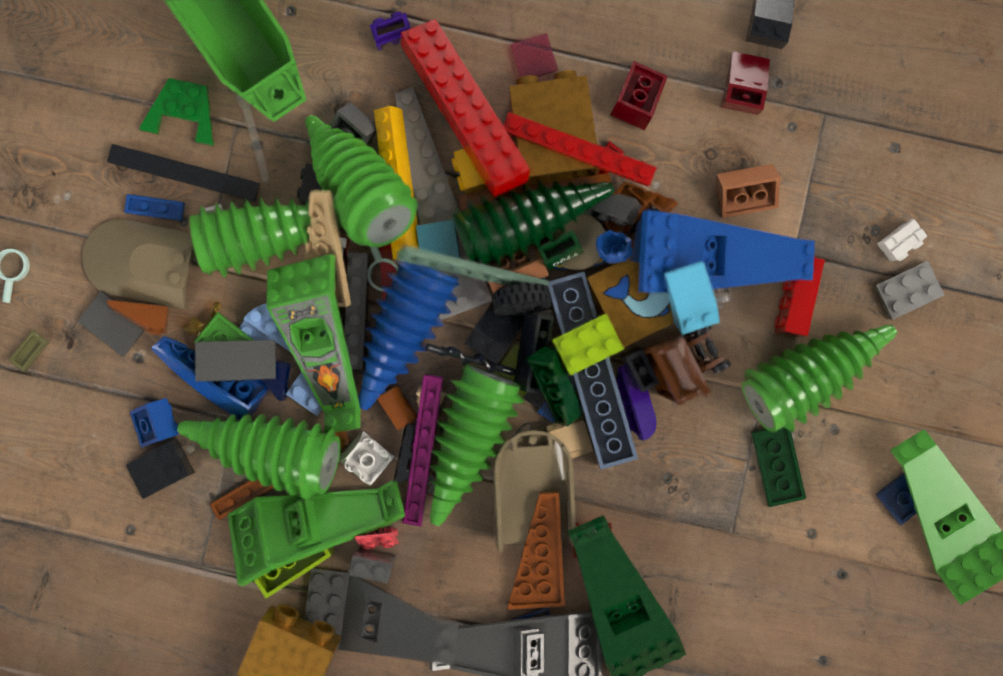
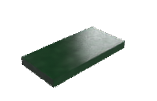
(778, 466)

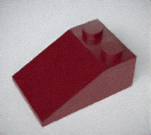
(639, 95)

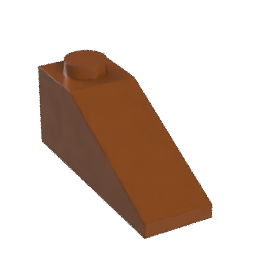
(148, 317)

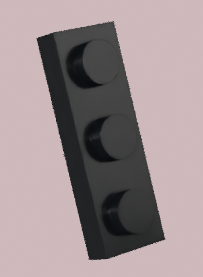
(405, 454)

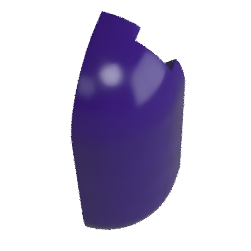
(636, 405)

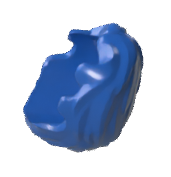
(614, 247)

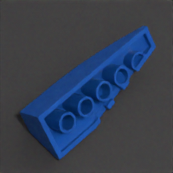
(232, 396)

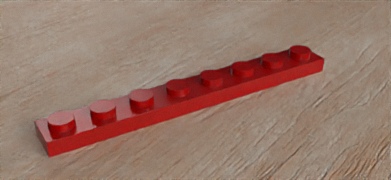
(579, 149)

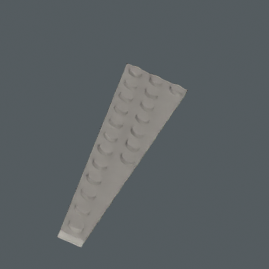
(435, 196)

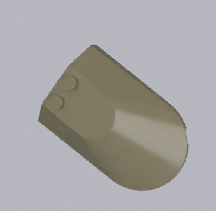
(139, 261)

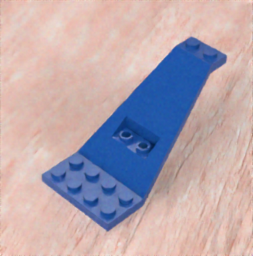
(729, 252)

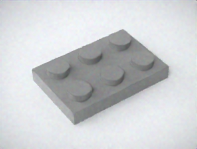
(909, 290)

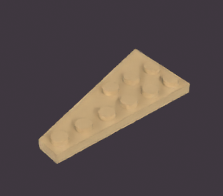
(325, 240)

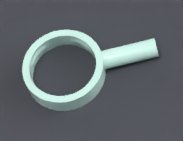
(378, 259)
(9, 281)

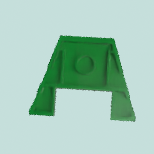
(184, 102)

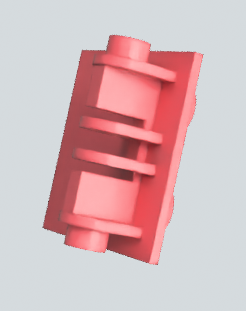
(387, 540)

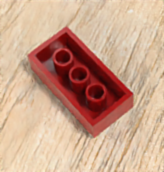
(798, 303)

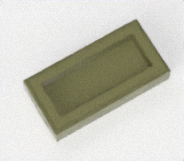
(29, 351)

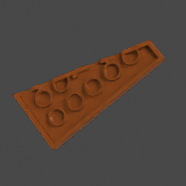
(540, 570)

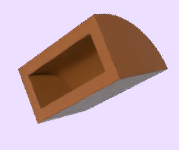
(397, 407)

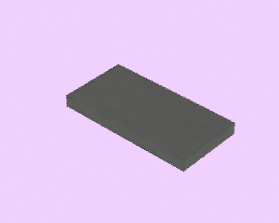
(235, 360)

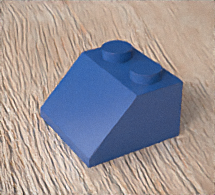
(154, 422)

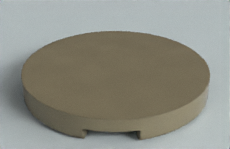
(587, 231)

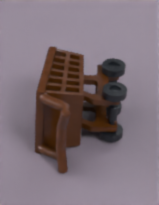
(679, 368)

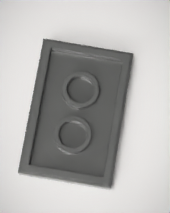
(109, 326)

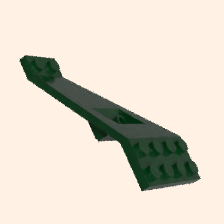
(626, 614)

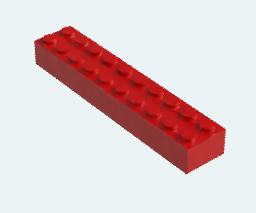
(465, 108)

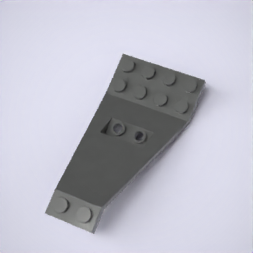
(397, 626)
(560, 647)

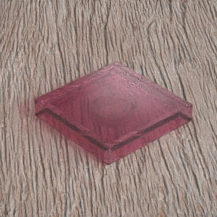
(534, 56)

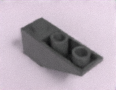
(617, 208)

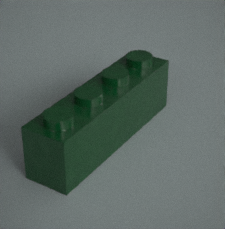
(555, 386)

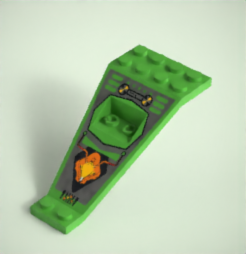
(305, 306)

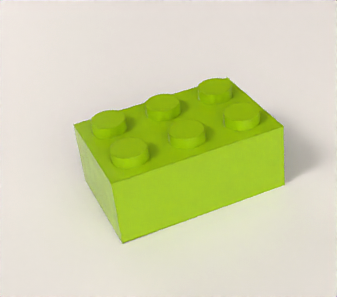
(587, 344)

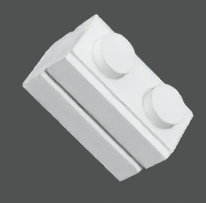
(902, 240)

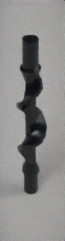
(478, 359)

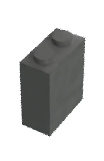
(372, 565)

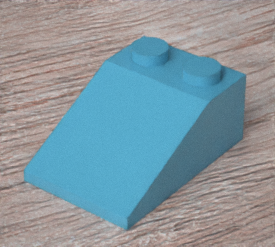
(691, 298)

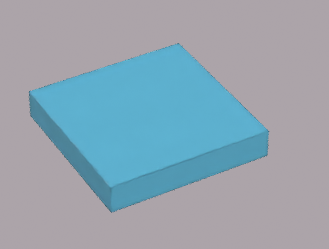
(439, 238)

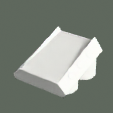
(365, 458)

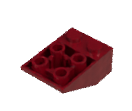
(746, 83)

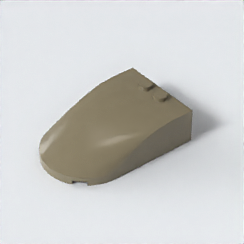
(522, 469)

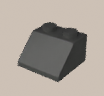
(353, 121)

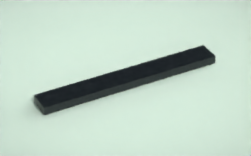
(183, 172)

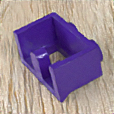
(392, 36)

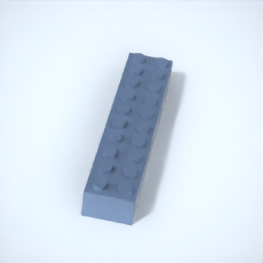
(596, 383)

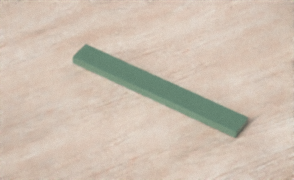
(465, 267)

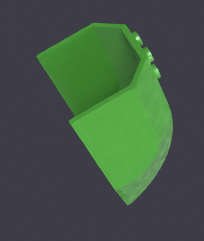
(245, 51)

